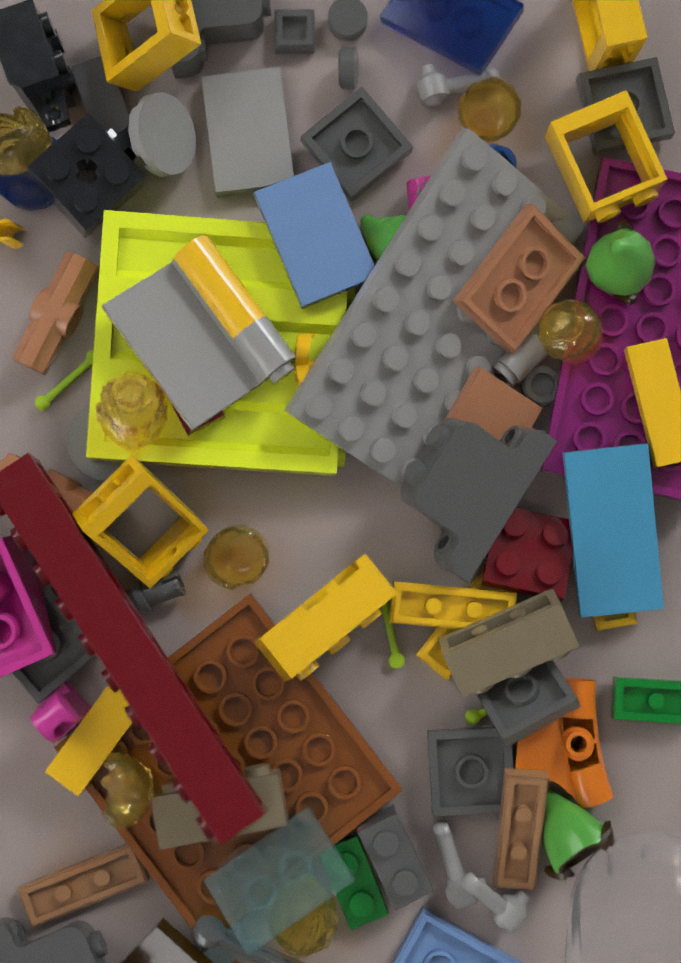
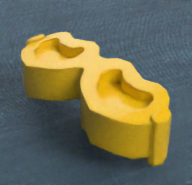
(302, 361)

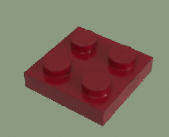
(530, 555)

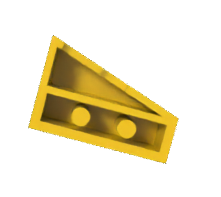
(326, 619)

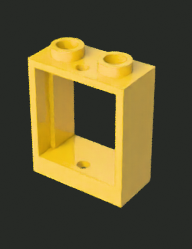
(610, 31)
(137, 68)
(593, 118)
(118, 494)

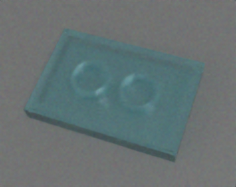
(279, 881)

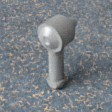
(436, 89)
(455, 892)
(507, 910)

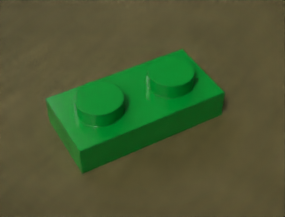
(646, 699)
(362, 899)

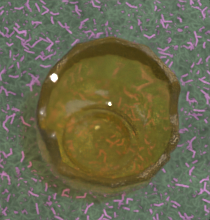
(489, 109)
(570, 331)
(236, 556)

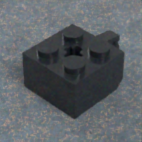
(36, 64)
(93, 149)

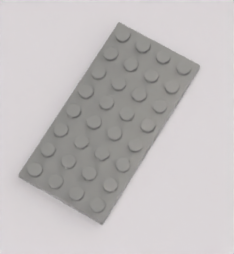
(403, 339)

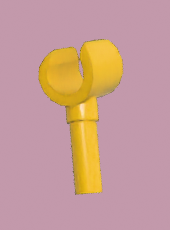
(7, 231)

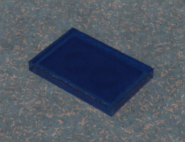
(457, 29)

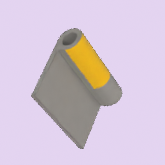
(200, 333)

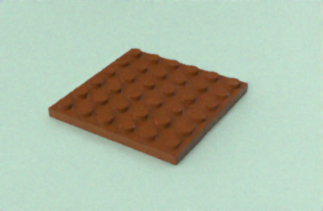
(261, 722)

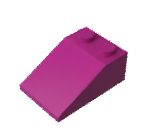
(23, 613)

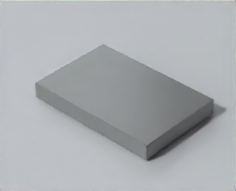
(247, 130)

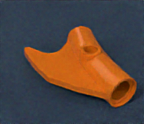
(575, 768)

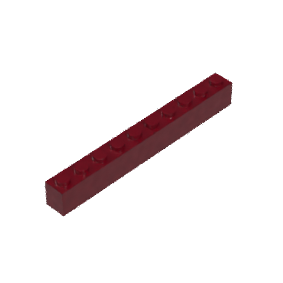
(128, 651)

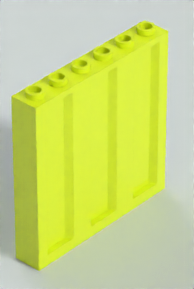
(255, 428)

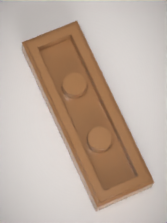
(520, 828)
(82, 884)

